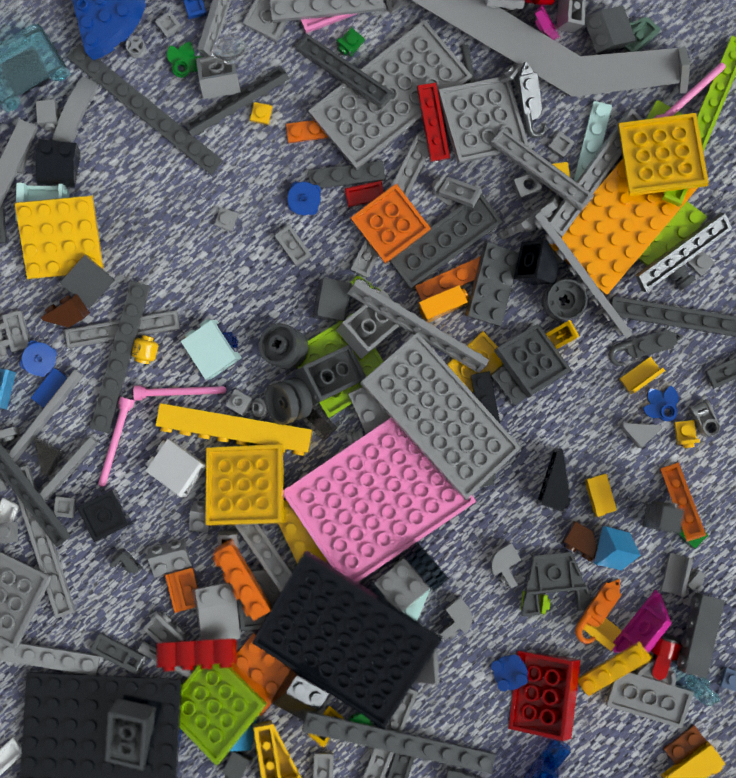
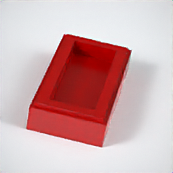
(363, 193)

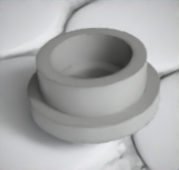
(259, 408)

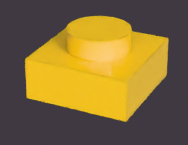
(261, 113)

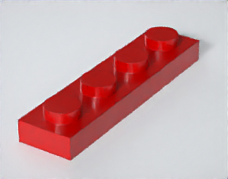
(433, 122)

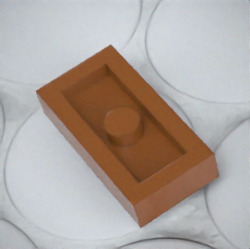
(684, 744)

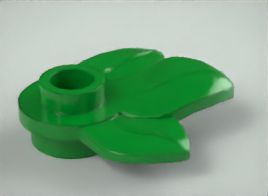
(182, 57)

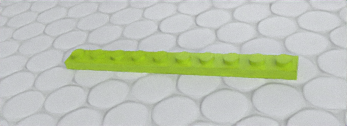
(711, 108)

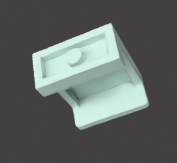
(33, 193)
(209, 349)

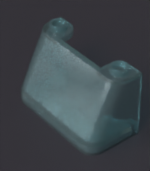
(27, 61)

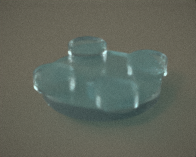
(702, 691)

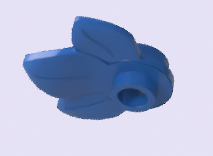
(660, 401)

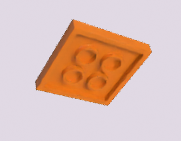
(390, 223)
(260, 671)

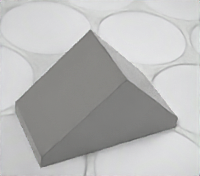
(640, 433)

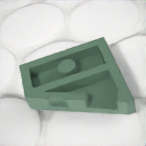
(644, 32)

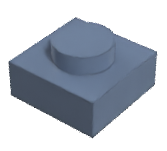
(729, 679)

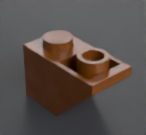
(67, 313)
(582, 539)

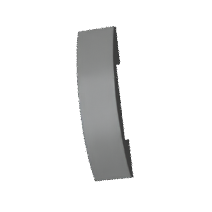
(75, 110)

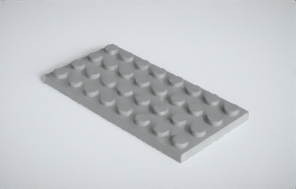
(363, 128)
(441, 416)

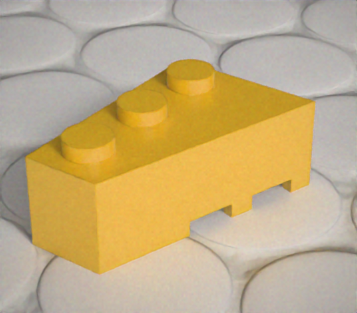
(271, 753)

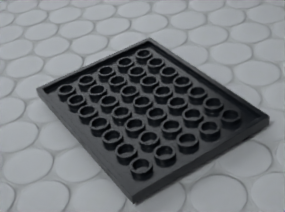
(346, 639)
(69, 724)

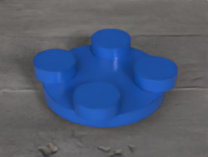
(304, 198)
(38, 358)
(509, 672)

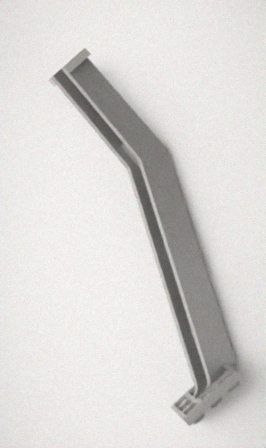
(556, 63)

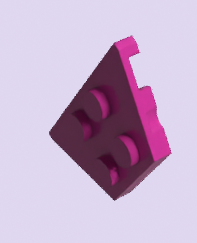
(645, 626)

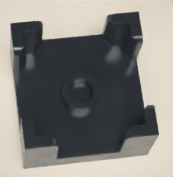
(104, 516)

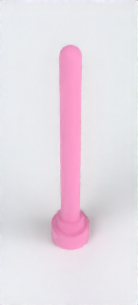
(694, 91)
(141, 392)
(125, 406)

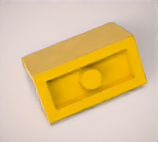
(641, 375)
(600, 495)
(604, 634)

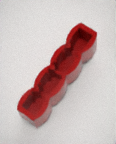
(197, 653)

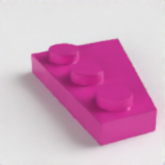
(545, 24)

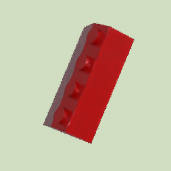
(549, 697)

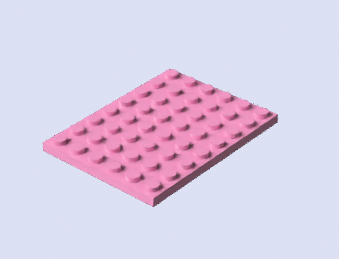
(373, 501)

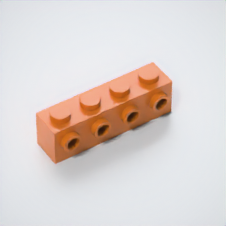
(242, 579)

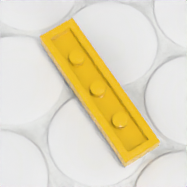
(614, 668)

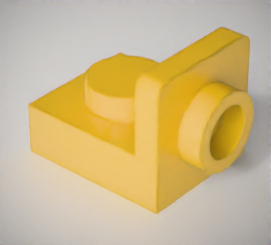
(686, 433)

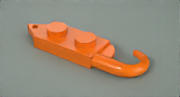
(598, 609)

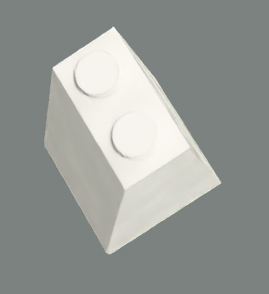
(175, 467)

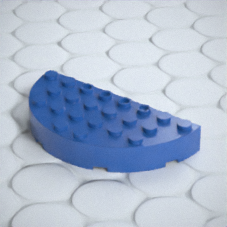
(106, 23)

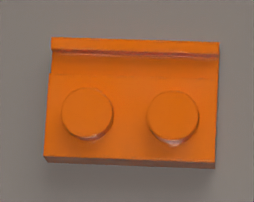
(180, 589)

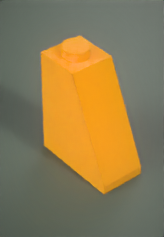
(443, 303)

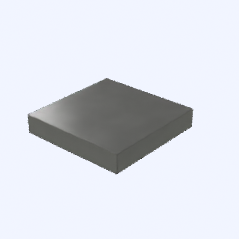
(87, 280)

